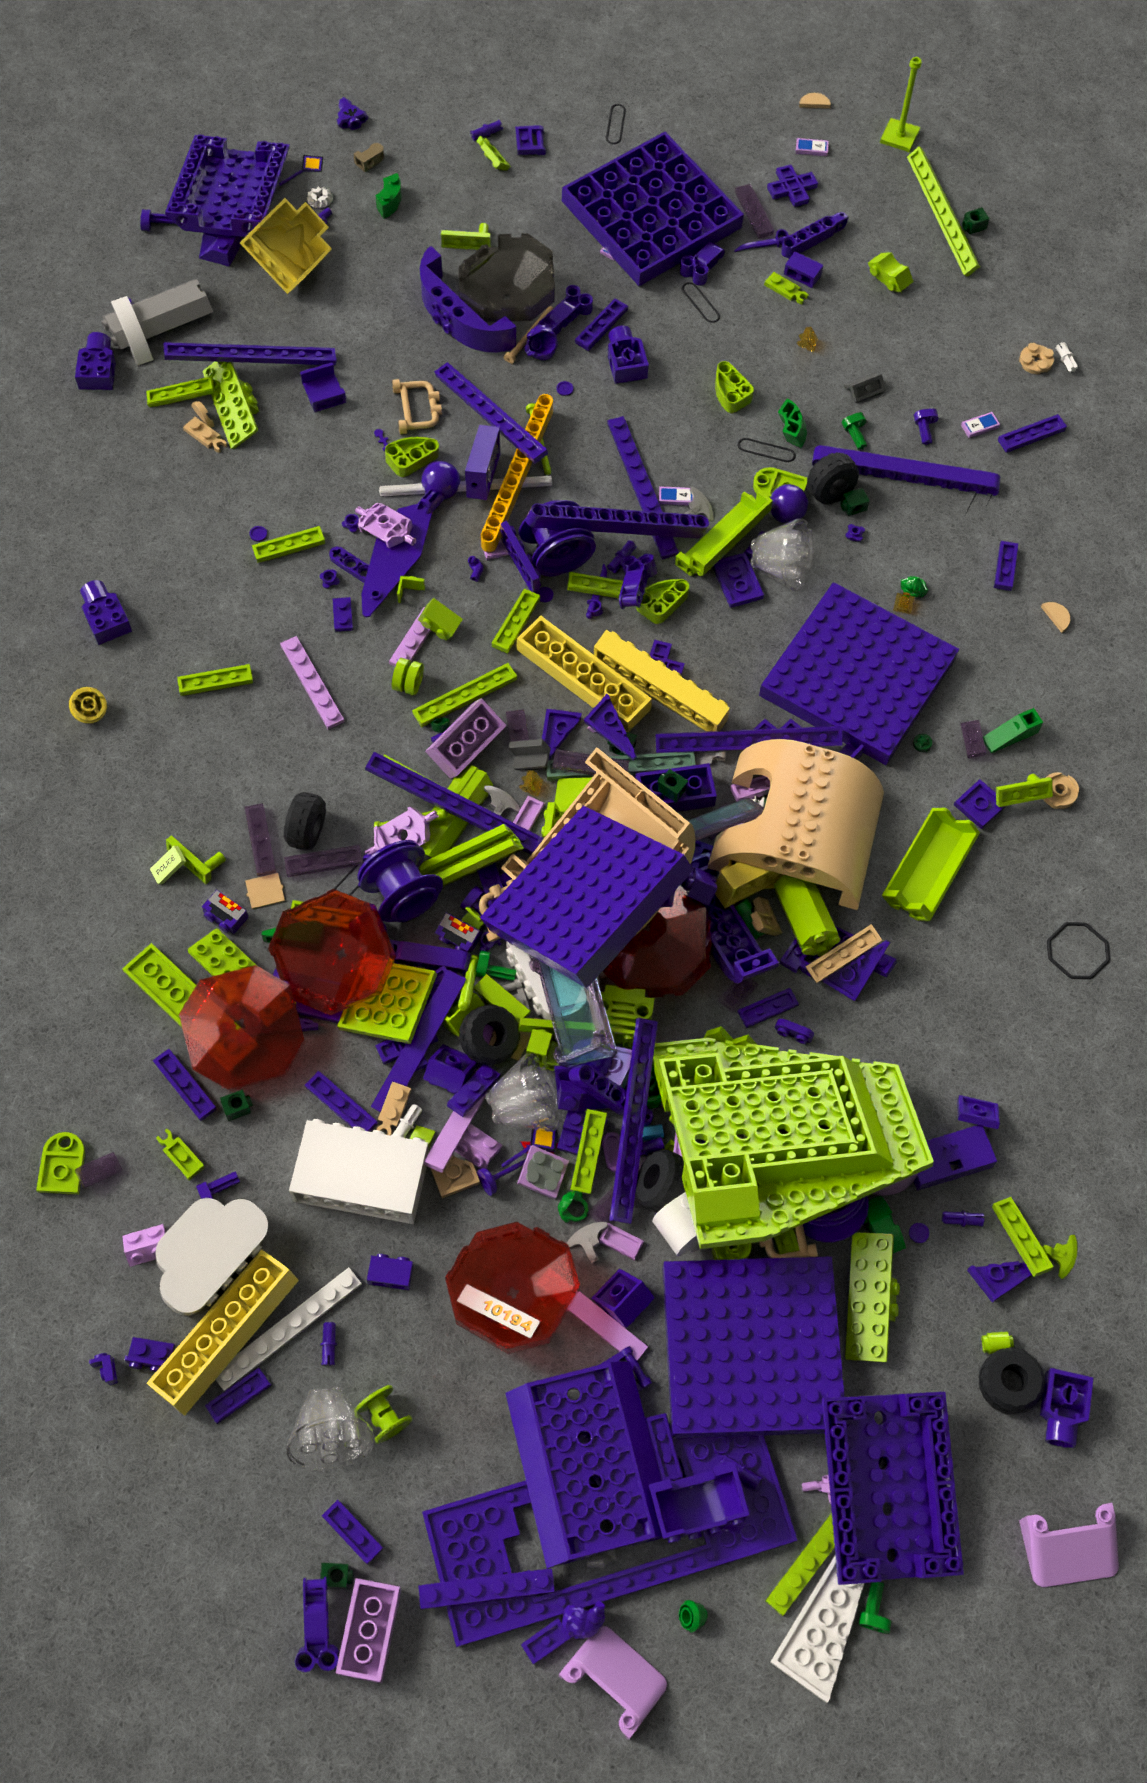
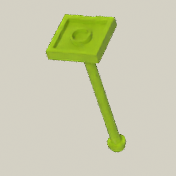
(899, 133)

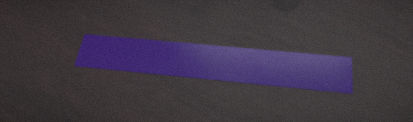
(424, 1034)

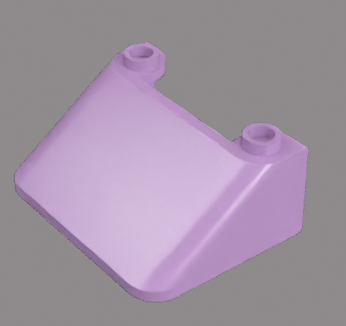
(1073, 1552)
(620, 1673)

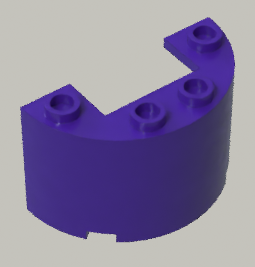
(699, 1503)

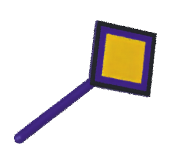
(309, 164)
(540, 1139)

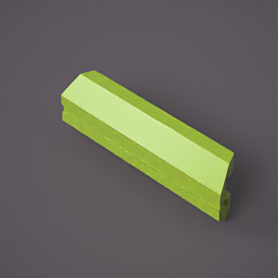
(445, 833)
(473, 855)

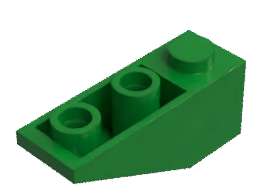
(1014, 730)

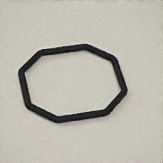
(1094, 932)

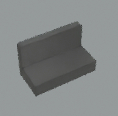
(866, 386)
(530, 754)

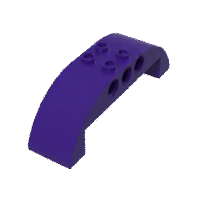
(456, 315)
(731, 940)

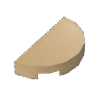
(814, 100)
(201, 411)
(1058, 614)

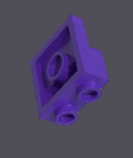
(572, 1132)

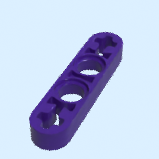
(348, 557)

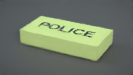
(168, 865)

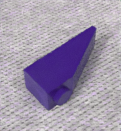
(575, 1099)

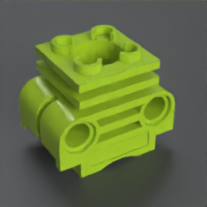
(622, 1010)

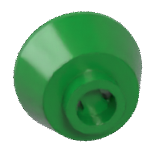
(692, 1615)

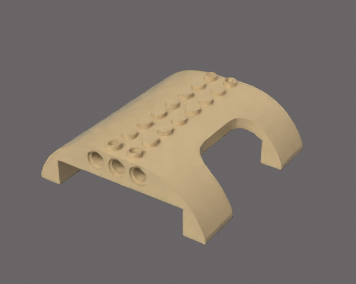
(626, 801)
(814, 819)

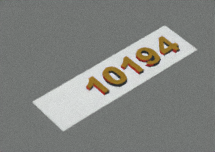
(498, 1311)

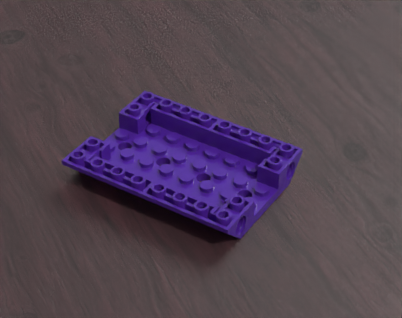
(221, 175)
(560, 1466)
(914, 1483)

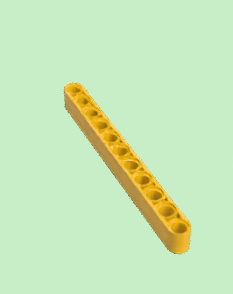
(515, 476)

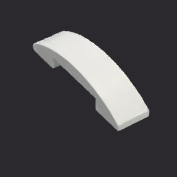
(132, 330)

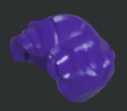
(541, 342)
(583, 1623)

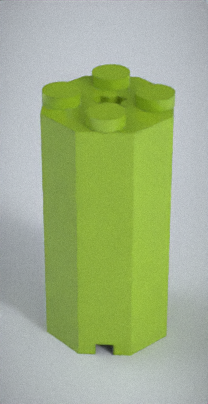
(807, 915)

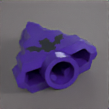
(350, 115)

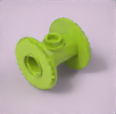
(383, 1415)

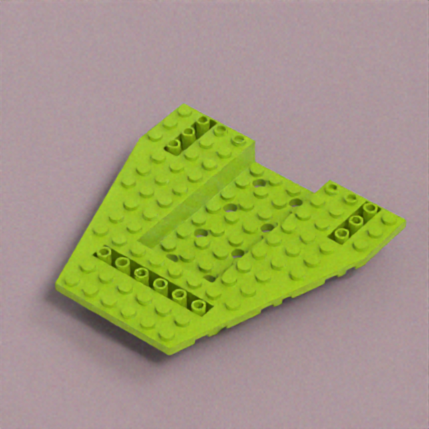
(772, 1179)

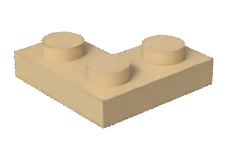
(764, 918)

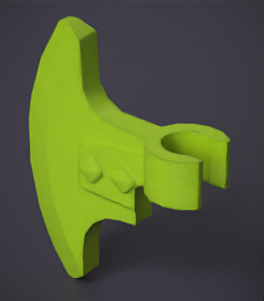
(1064, 1255)

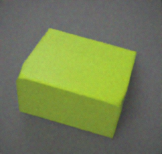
(423, 1133)

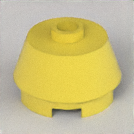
(87, 705)

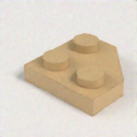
(456, 1177)

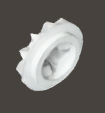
(324, 200)

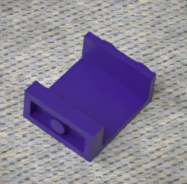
(322, 387)

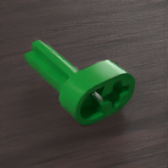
(852, 424)
(744, 909)
(493, 971)
(870, 1618)

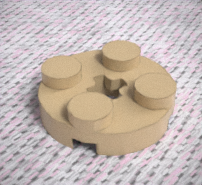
(1043, 353)
(1069, 794)

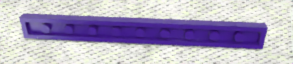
(248, 353)
(491, 413)
(639, 480)
(744, 738)
(447, 799)
(633, 1121)

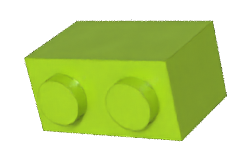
(439, 619)

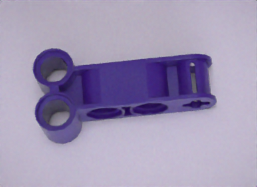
(569, 308)
(635, 580)
(316, 1627)

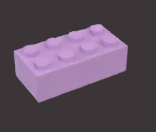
(465, 738)
(368, 1631)

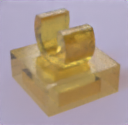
(808, 339)
(903, 603)
(532, 783)

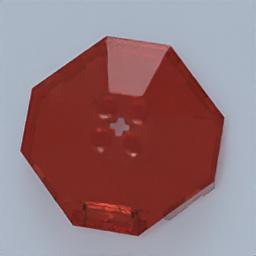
(308, 946)
(670, 954)
(244, 1055)
(518, 1259)

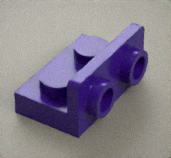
(148, 1353)

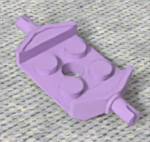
(393, 531)
(411, 821)

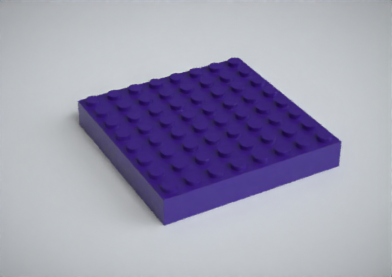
(652, 208)
(859, 672)
(586, 895)
(751, 1346)

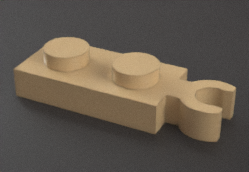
(204, 434)
(393, 1106)

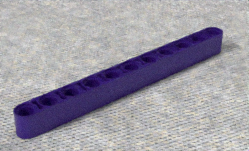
(917, 471)
(617, 521)

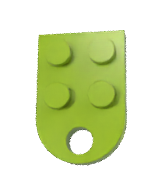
(776, 478)
(59, 1165)

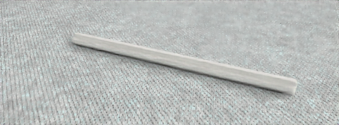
(411, 489)

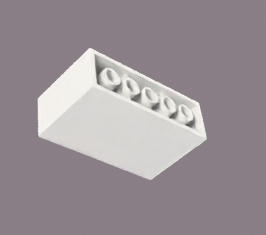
(359, 1171)

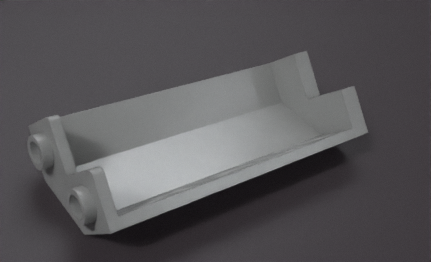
(162, 312)

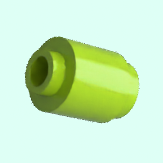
(995, 1341)

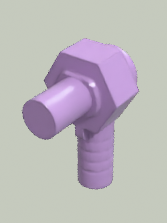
(820, 1486)

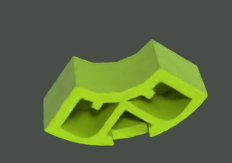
(890, 272)

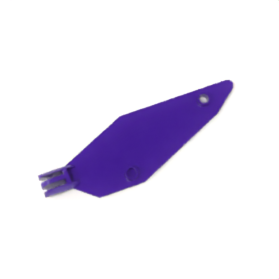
(391, 563)

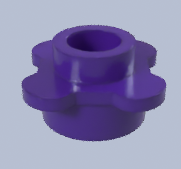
(347, 523)
(855, 536)
(329, 574)

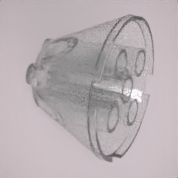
(785, 553)
(525, 1097)
(328, 1431)

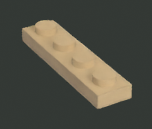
(844, 954)

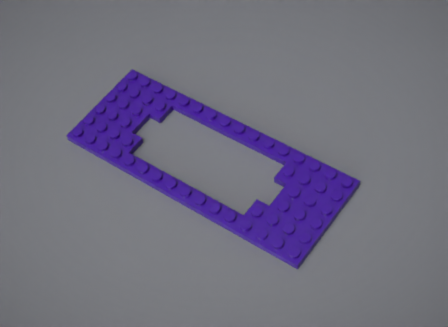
(471, 1532)

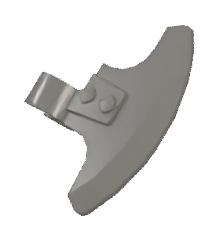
(700, 505)
(705, 757)
(501, 800)
(588, 1238)

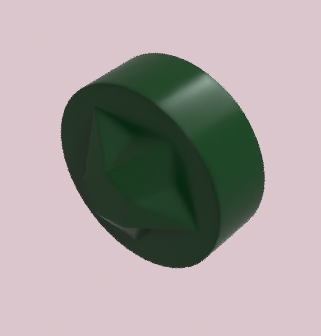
(440, 724)
(922, 742)

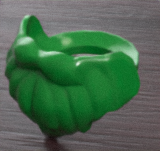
(914, 586)
(565, 1202)

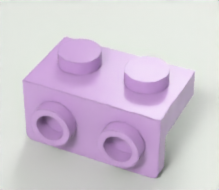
(478, 1147)
(141, 1245)

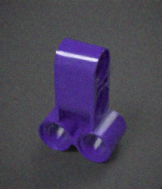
(701, 263)

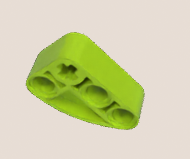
(732, 388)
(406, 452)
(657, 596)

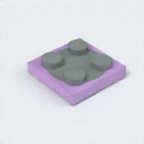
(543, 1172)

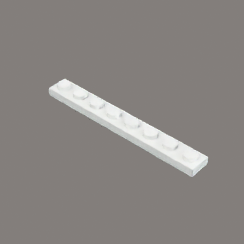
(288, 1328)

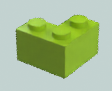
(543, 1047)

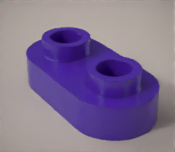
(802, 1034)

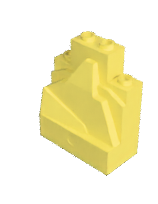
(288, 243)

